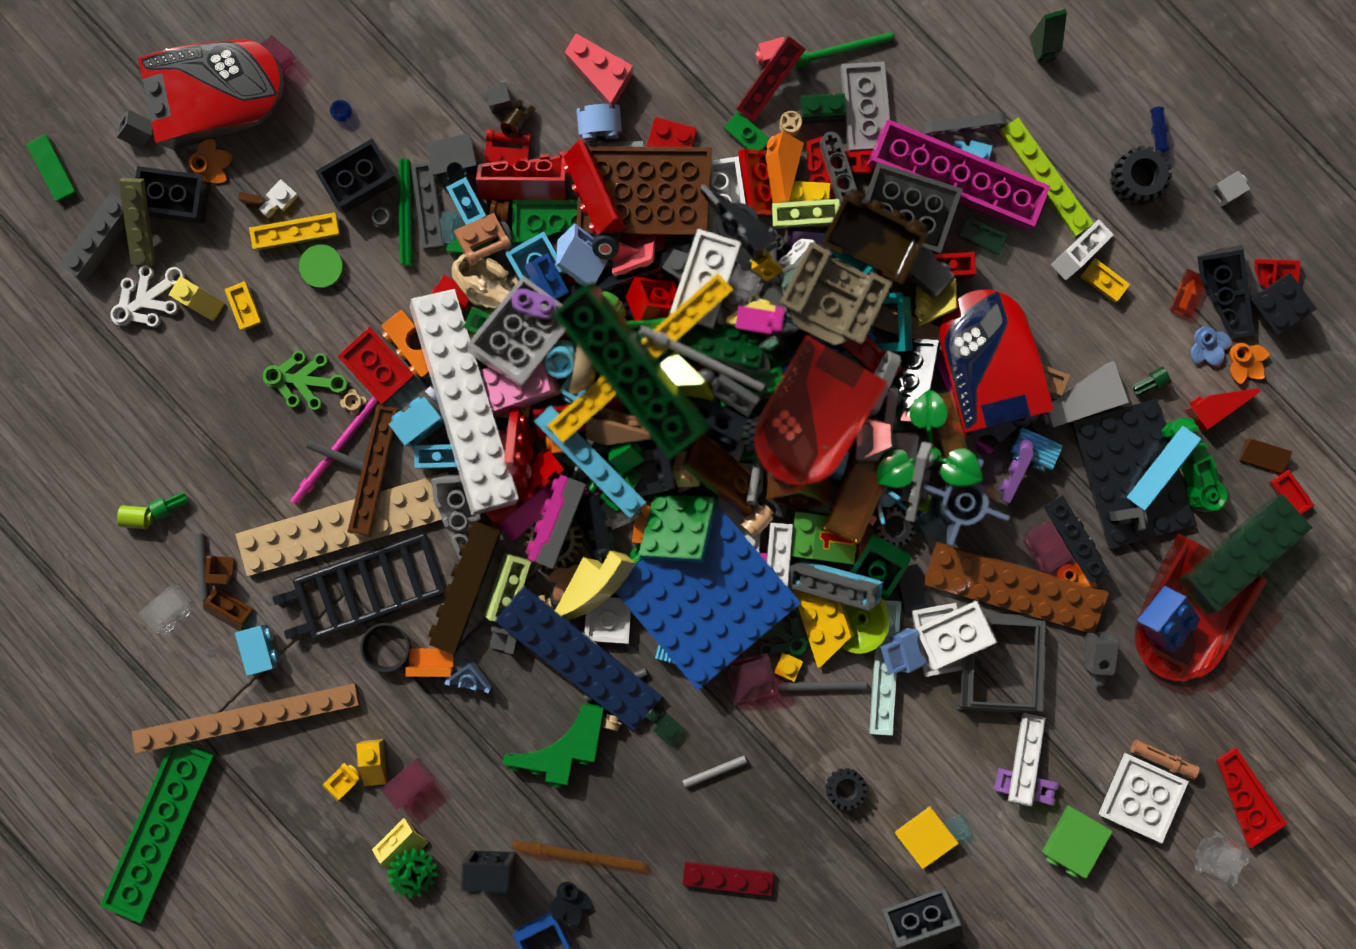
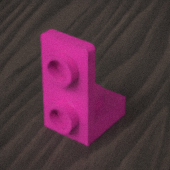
(760, 320)

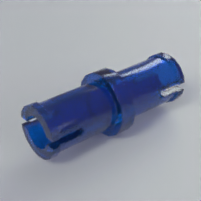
(1159, 129)

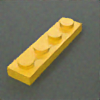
(294, 231)

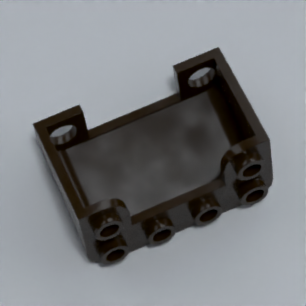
(875, 235)

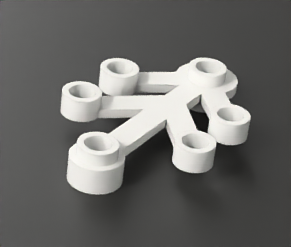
(144, 298)

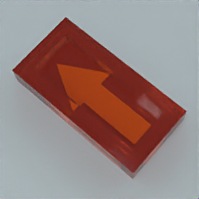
(1187, 294)

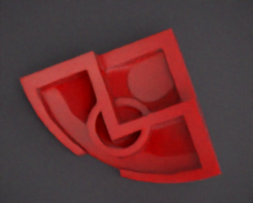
(1272, 269)

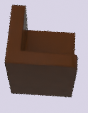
(219, 570)

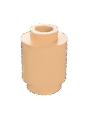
(758, 520)

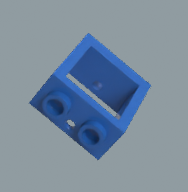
(529, 929)

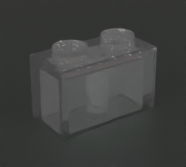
(167, 609)

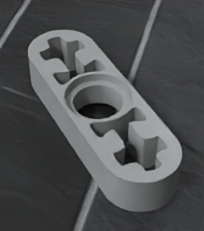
(886, 370)

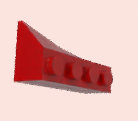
(523, 179)
(543, 473)

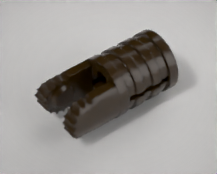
(516, 120)

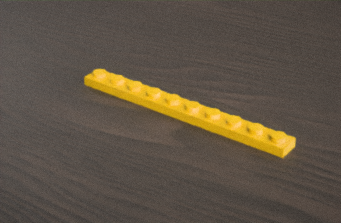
(675, 326)

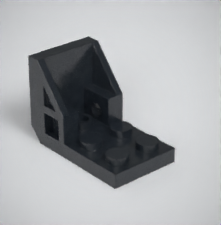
(656, 474)

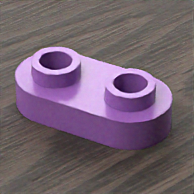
(533, 304)

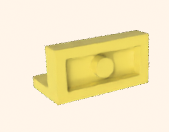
(398, 839)

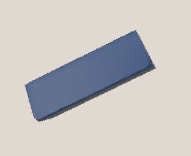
(546, 276)

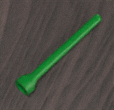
(843, 48)

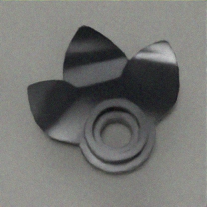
(569, 907)

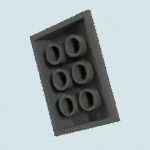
(918, 199)

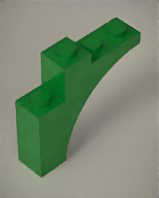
(557, 758)

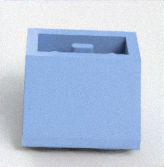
(577, 257)

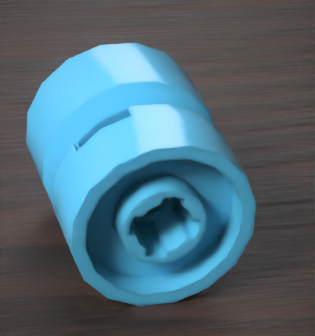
(561, 359)

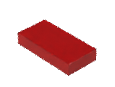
(1291, 489)

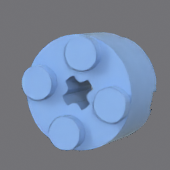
(599, 121)

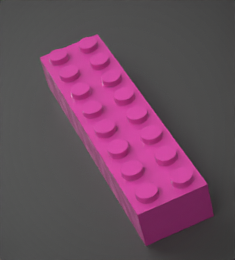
(985, 184)

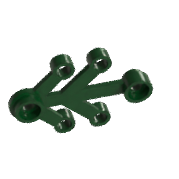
(778, 631)

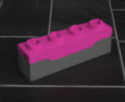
(556, 522)

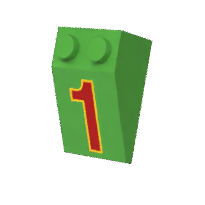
(816, 543)

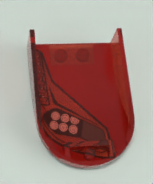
(814, 414)
(1214, 631)

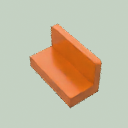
(430, 663)

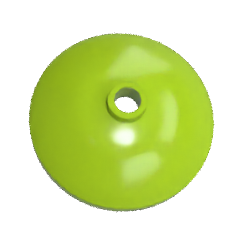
(867, 633)

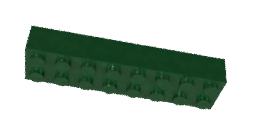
(631, 369)

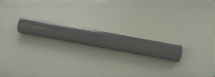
(822, 686)

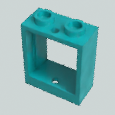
(905, 324)

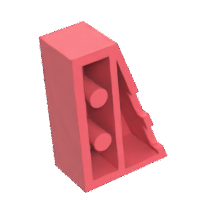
(599, 68)

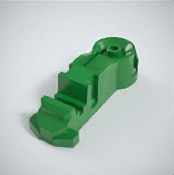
(1204, 489)

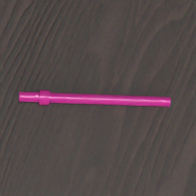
(308, 484)

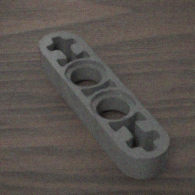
(964, 124)
(836, 174)

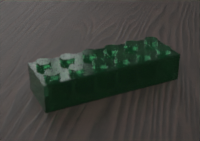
(1244, 554)

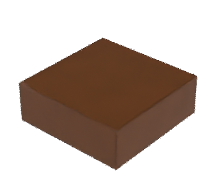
(251, 200)

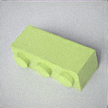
(804, 213)
(507, 583)

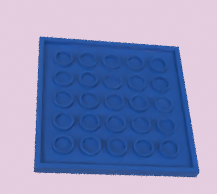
(708, 608)

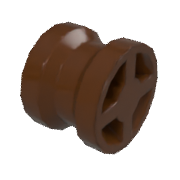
(501, 210)

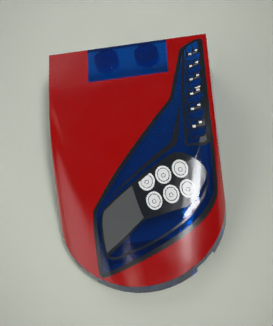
(992, 361)

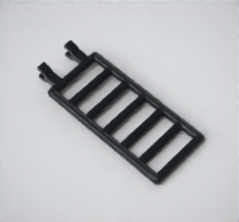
(378, 611)

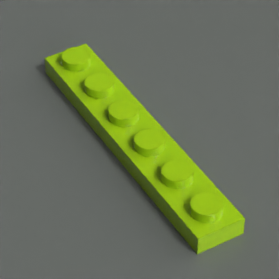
(1042, 170)

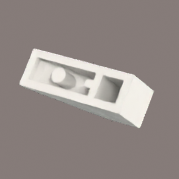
(1082, 249)

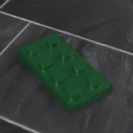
(726, 345)

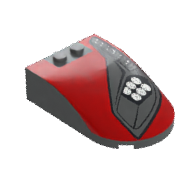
(209, 90)

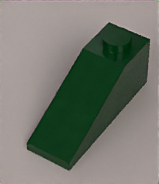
(1049, 36)

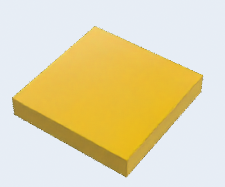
(926, 837)

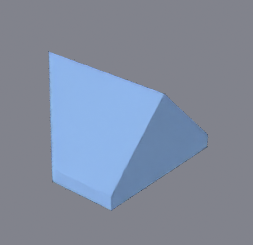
(471, 678)

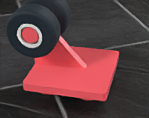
(624, 256)

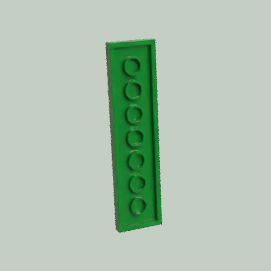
(157, 831)

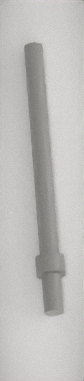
(662, 339)

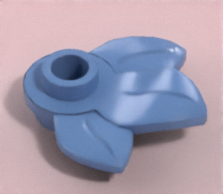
(1212, 349)

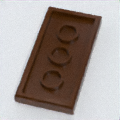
(719, 472)

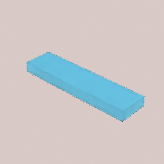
(1164, 468)

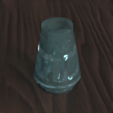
(449, 222)

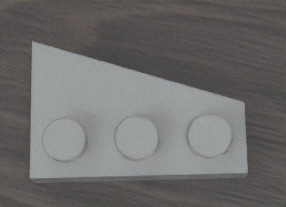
(920, 477)

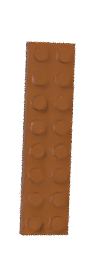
(1015, 587)

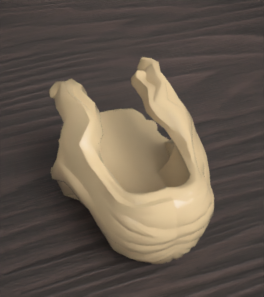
(482, 282)

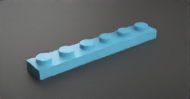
(594, 466)

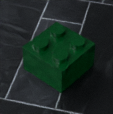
(883, 563)

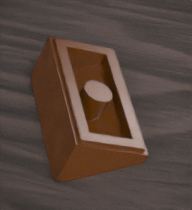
(1265, 455)
(228, 609)

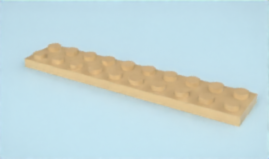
(327, 528)

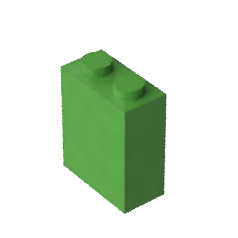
(1076, 842)

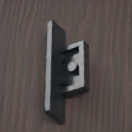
(1076, 539)

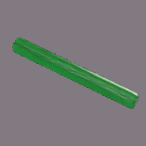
(405, 212)

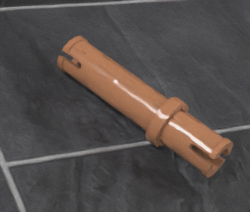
(1173, 763)

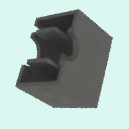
(451, 155)

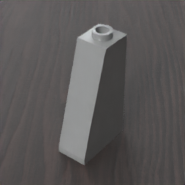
(1090, 396)

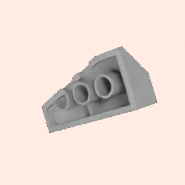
(453, 507)

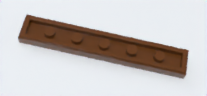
(373, 472)

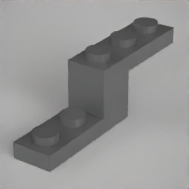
(900, 440)

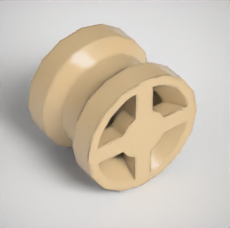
(793, 120)

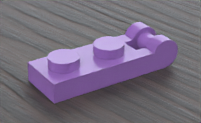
(1017, 470)
(1003, 783)

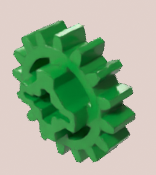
(401, 873)

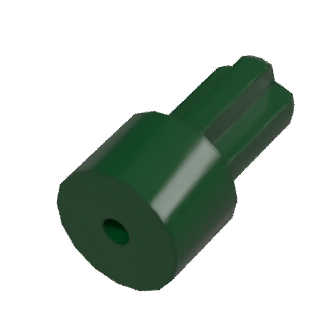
(1158, 379)

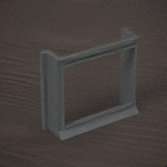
(967, 702)

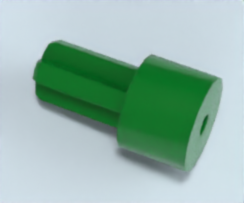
(161, 508)

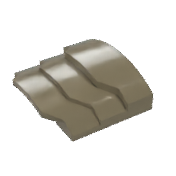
(833, 297)

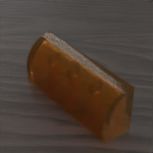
(855, 501)

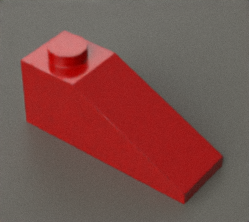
(1213, 408)

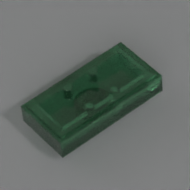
(983, 235)

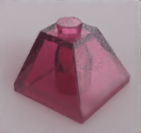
(751, 679)

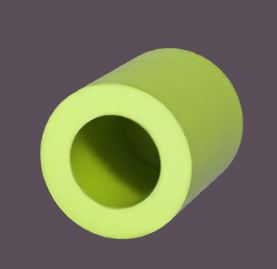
(134, 517)

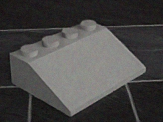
(515, 341)

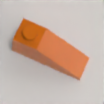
(782, 165)

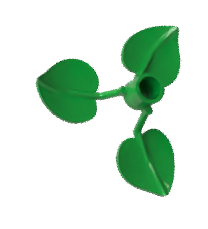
(959, 469)

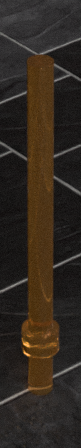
(535, 848)

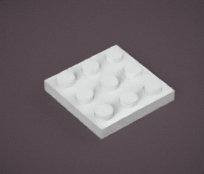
(1143, 798)

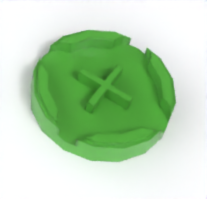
(321, 266)

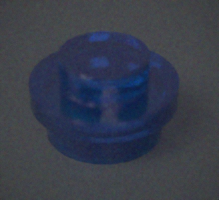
(341, 110)

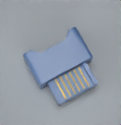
(903, 652)

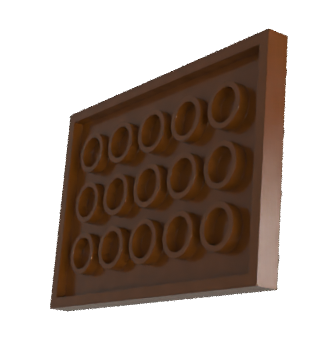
(655, 188)

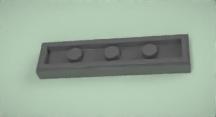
(427, 206)

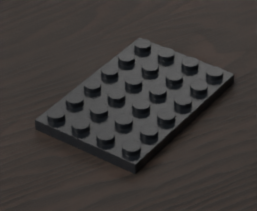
(1115, 456)

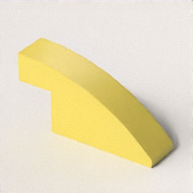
(594, 584)

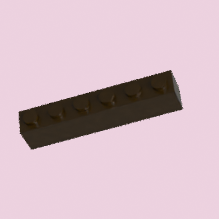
(466, 585)

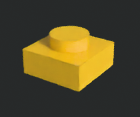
(788, 666)

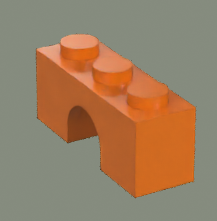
(399, 330)

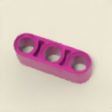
(521, 518)

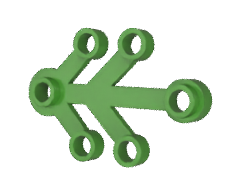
(302, 379)

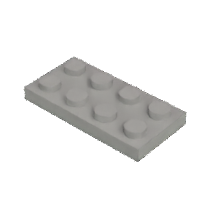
(865, 103)

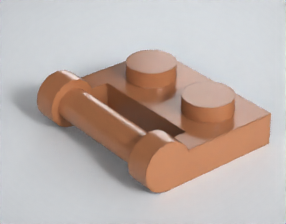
(481, 232)

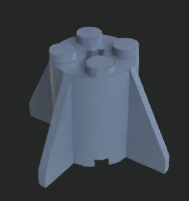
(974, 506)

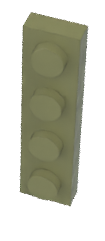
(137, 221)

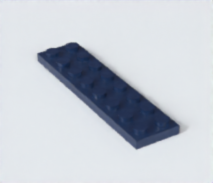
(578, 658)

